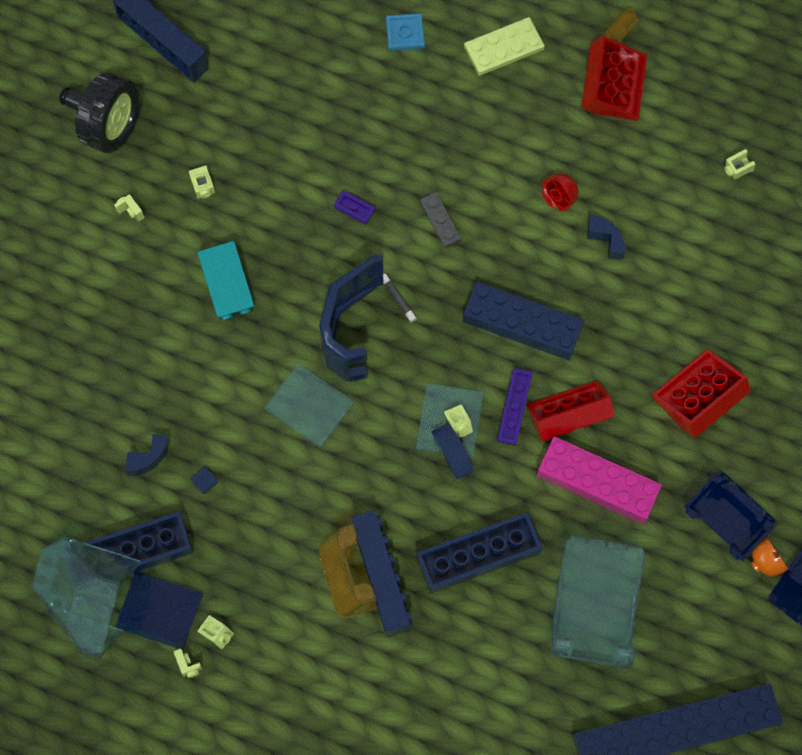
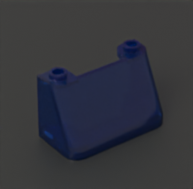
(731, 514)

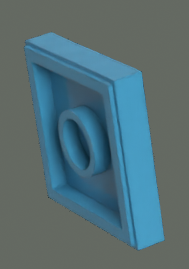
(405, 32)

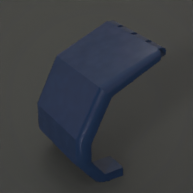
(340, 297)

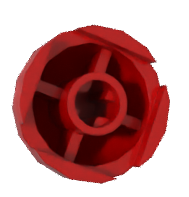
(560, 191)

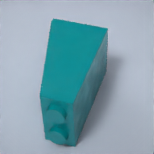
(226, 280)

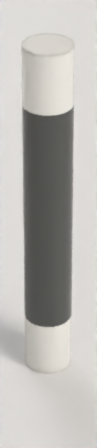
(399, 299)

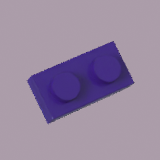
(354, 207)

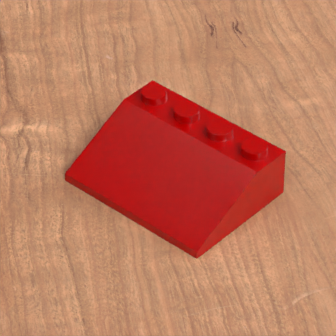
(614, 80)
(702, 393)

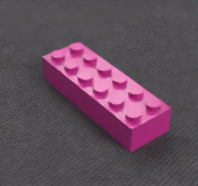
(599, 480)

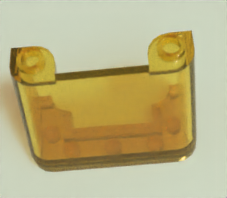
(346, 596)

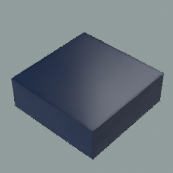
(204, 480)

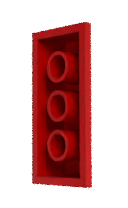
(570, 410)

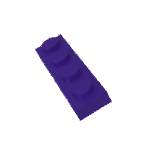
(514, 407)

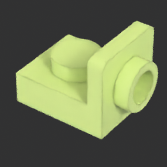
(128, 204)
(459, 421)
(215, 632)
(183, 661)

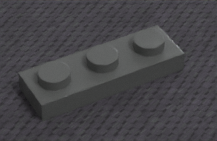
(440, 220)

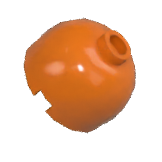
(767, 559)

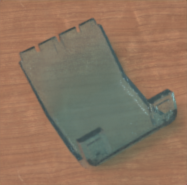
(597, 602)

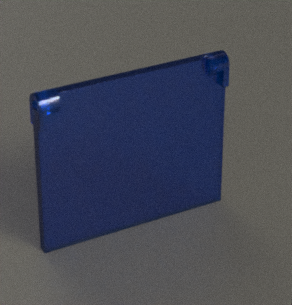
(159, 610)

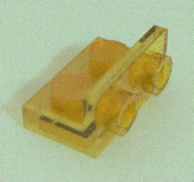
(622, 25)

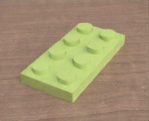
(504, 46)

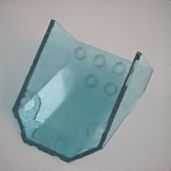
(80, 591)

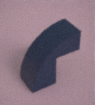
(602, 229)
(453, 451)
(144, 462)

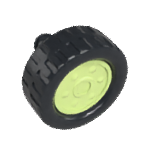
(104, 111)

